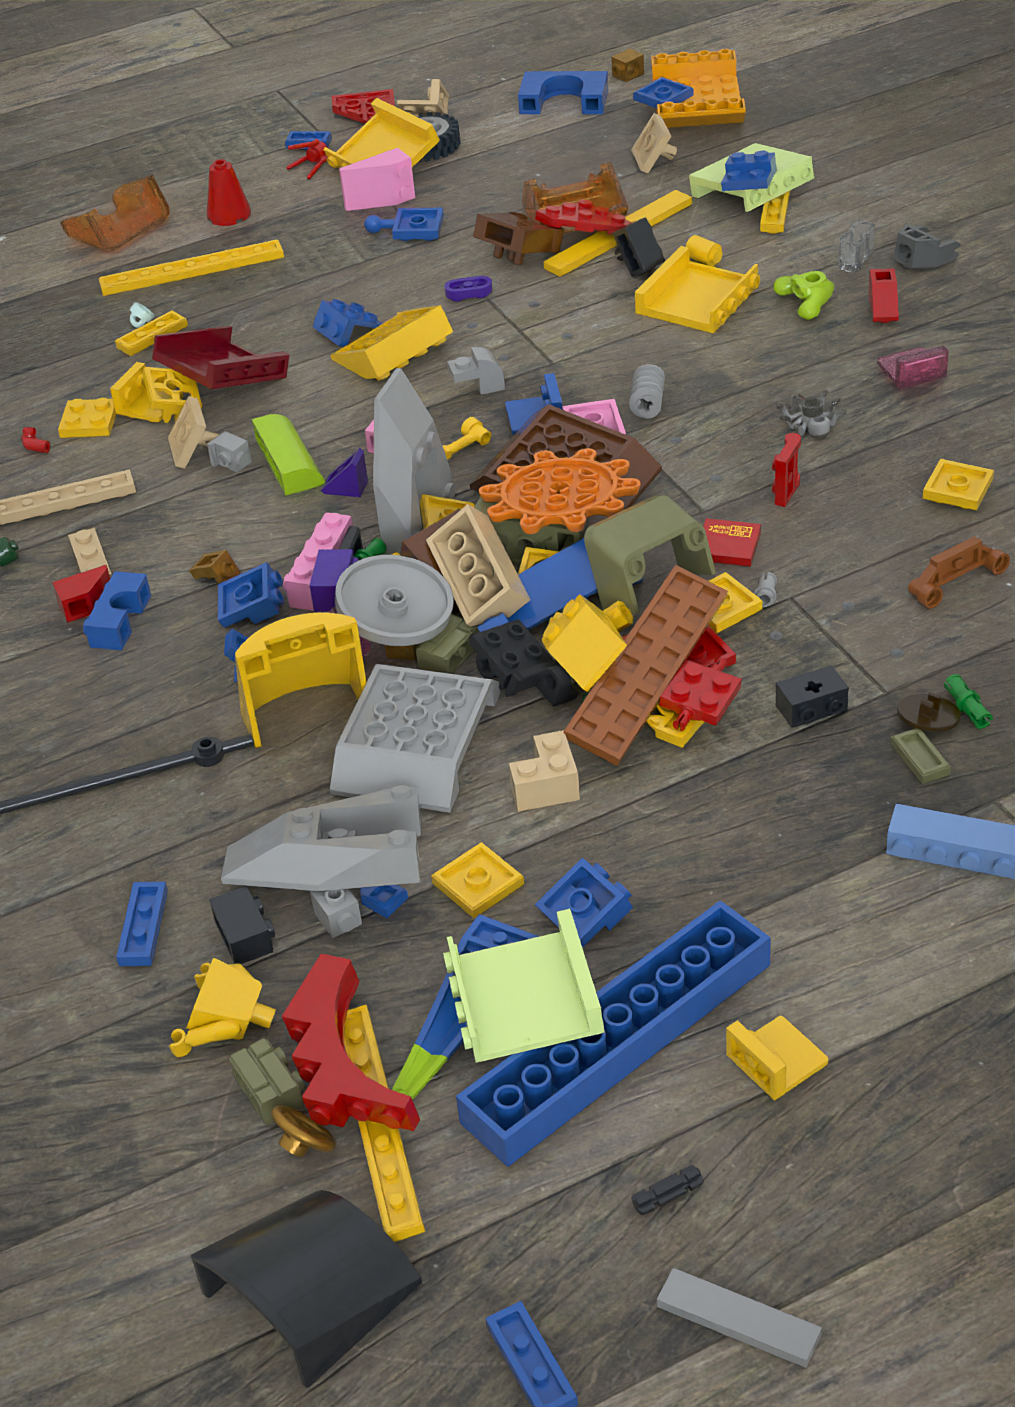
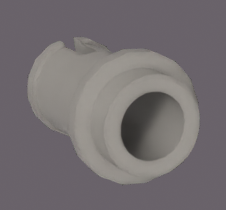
(766, 589)

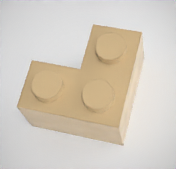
(548, 777)

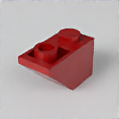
(883, 295)
(79, 592)

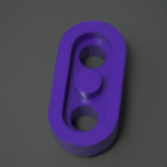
(468, 288)

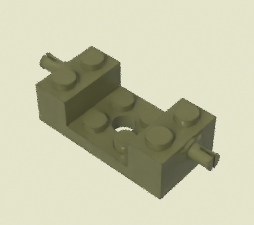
(551, 537)

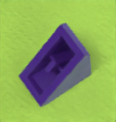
(349, 477)

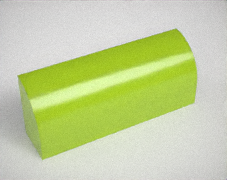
(286, 454)

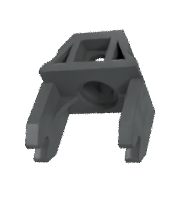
(921, 250)

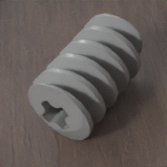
(647, 391)

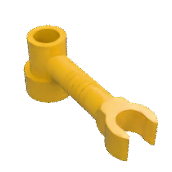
(472, 431)

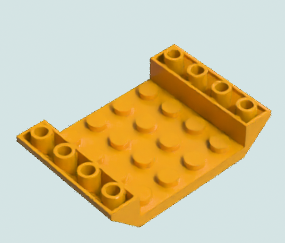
(714, 85)

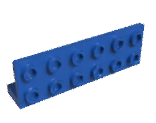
(551, 587)

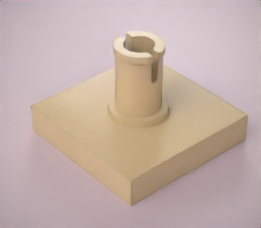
(652, 143)
(188, 432)

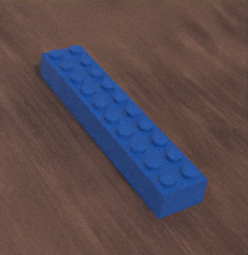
(641, 1014)

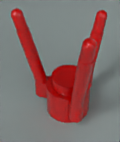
(314, 154)

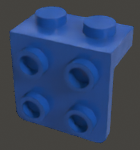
(338, 319)

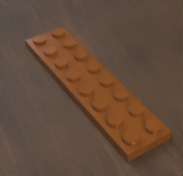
(639, 675)

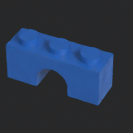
(109, 622)

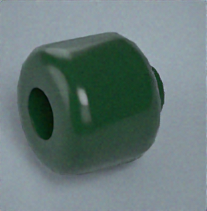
(7, 551)

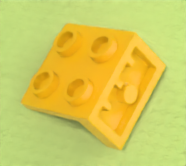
(131, 396)
(774, 1055)

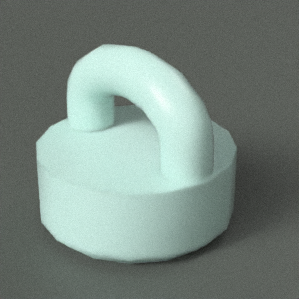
(142, 312)

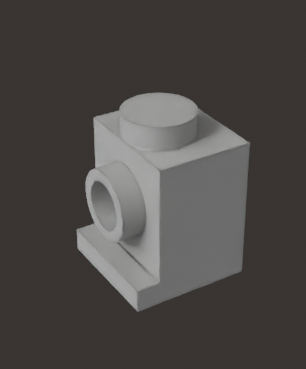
(229, 452)

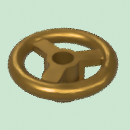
(301, 1132)

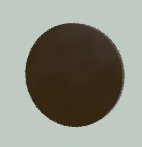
(928, 712)

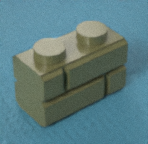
(447, 649)
(265, 1078)

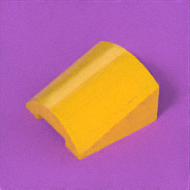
(296, 656)

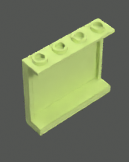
(791, 172)

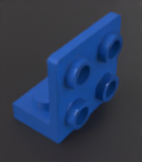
(521, 410)

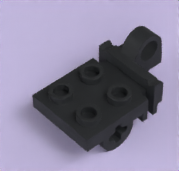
(520, 663)

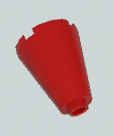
(225, 195)

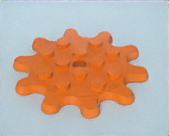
(583, 484)

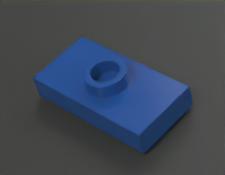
(298, 137)

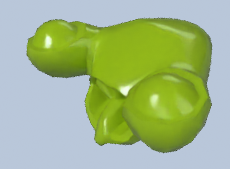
(810, 287)

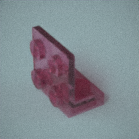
(915, 366)

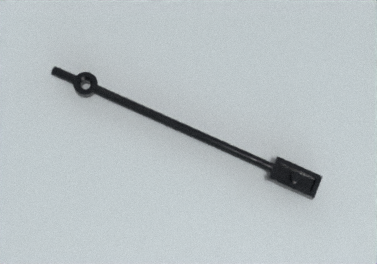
(204, 752)

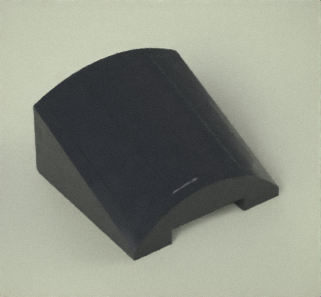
(314, 1274)

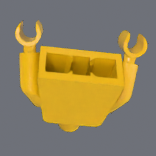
(222, 1008)

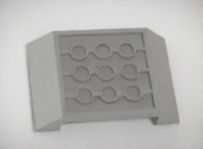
(410, 732)

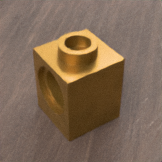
(627, 65)

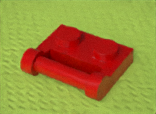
(786, 470)

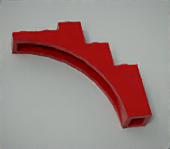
(336, 1084)

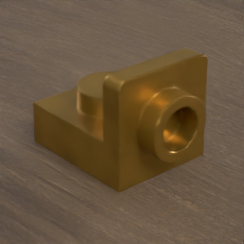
(215, 565)

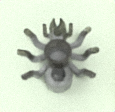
(811, 414)

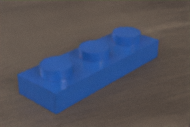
(142, 924)
(530, 1358)

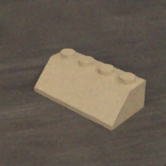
(477, 567)

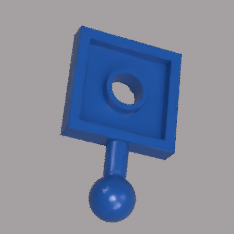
(410, 223)

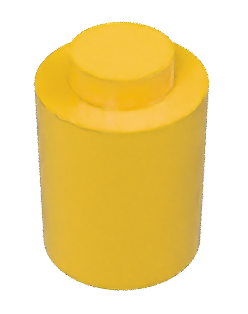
(704, 250)

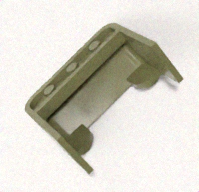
(618, 545)

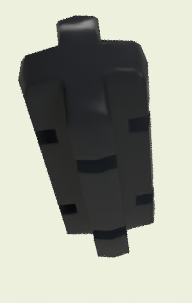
(667, 1190)

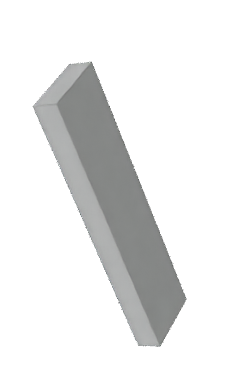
(739, 1317)

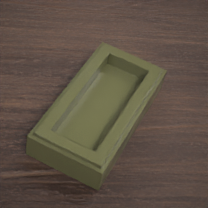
(920, 755)

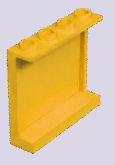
(383, 132)
(694, 292)

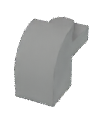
(481, 367)

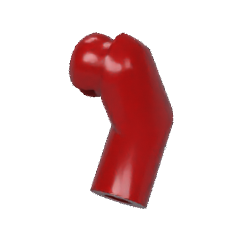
(32, 442)

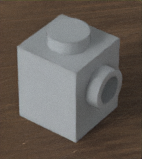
(336, 914)

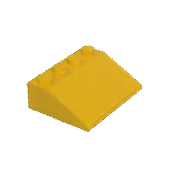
(394, 342)

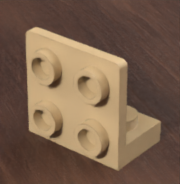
(437, 101)

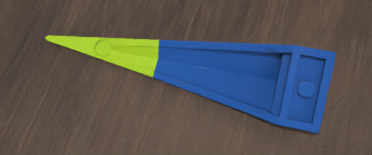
(441, 1031)

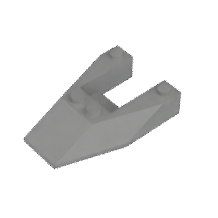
(406, 461)
(333, 845)

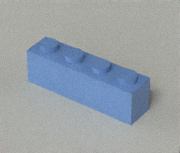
(952, 840)

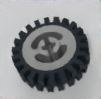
(447, 131)

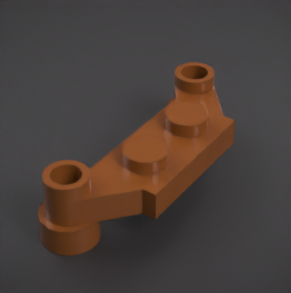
(953, 564)

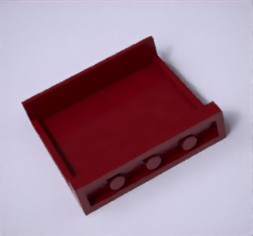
(215, 360)

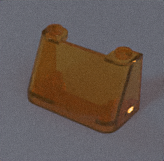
(601, 189)
(138, 207)

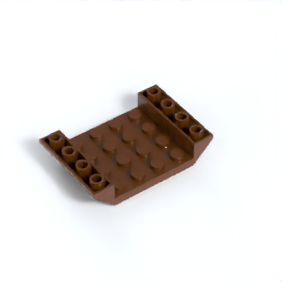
(564, 436)

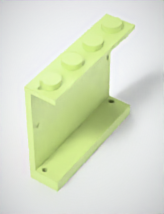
(524, 993)

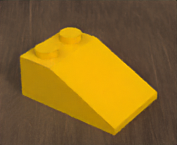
(583, 641)

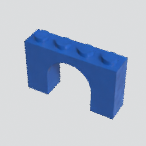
(542, 85)

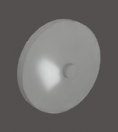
(395, 599)

